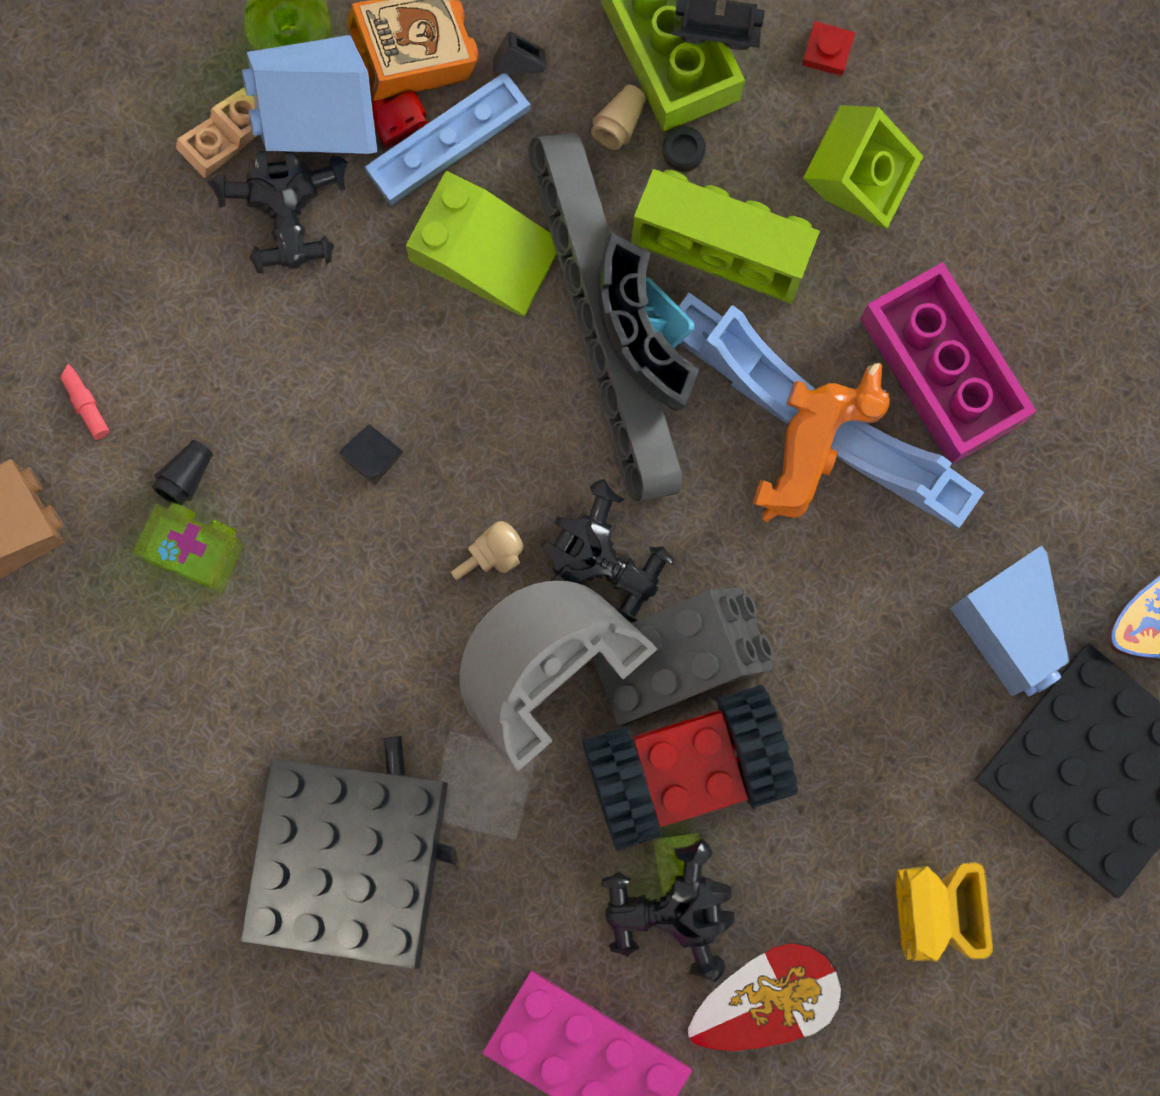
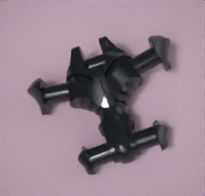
(282, 192)
(587, 553)
(687, 911)

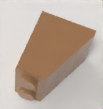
(25, 524)

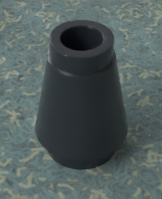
(183, 473)

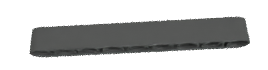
(579, 238)

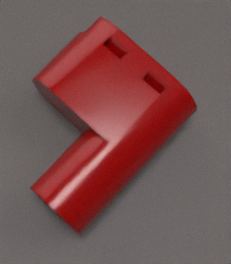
(398, 118)

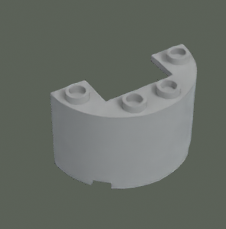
(532, 648)

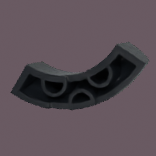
(628, 327)

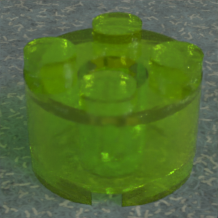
(269, 20)

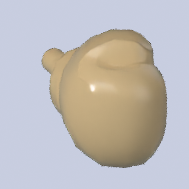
(494, 548)

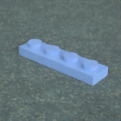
(447, 138)

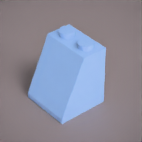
(311, 97)
(1018, 625)

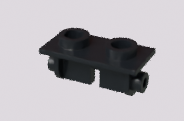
(736, 29)

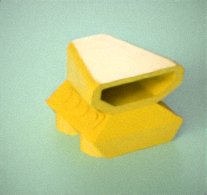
(943, 912)

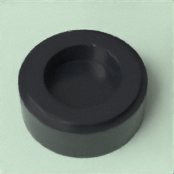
(684, 149)

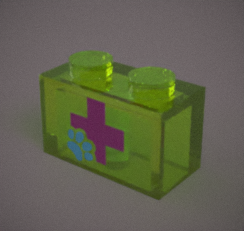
(189, 547)

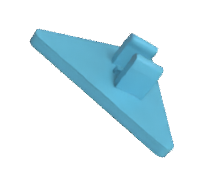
(666, 315)

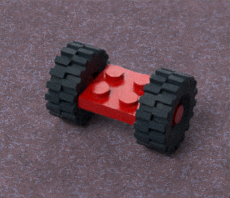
(691, 767)

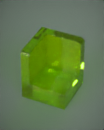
(665, 859)

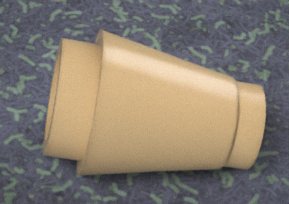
(618, 118)

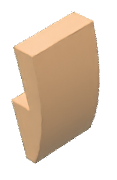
(220, 136)

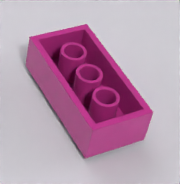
(947, 363)
(578, 1049)

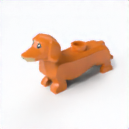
(811, 436)

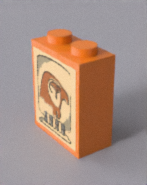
(411, 44)

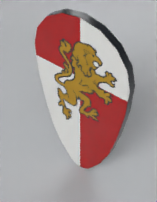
(770, 1001)

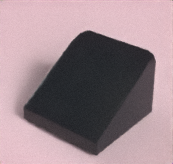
(518, 56)
(370, 454)

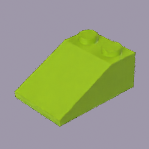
(482, 244)

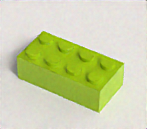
(676, 76)
(723, 235)

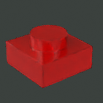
(828, 48)

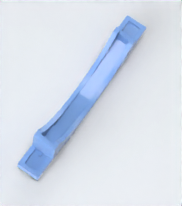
(757, 372)

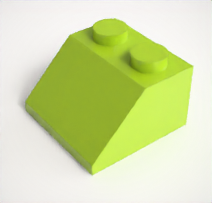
(863, 164)

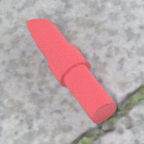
(84, 403)

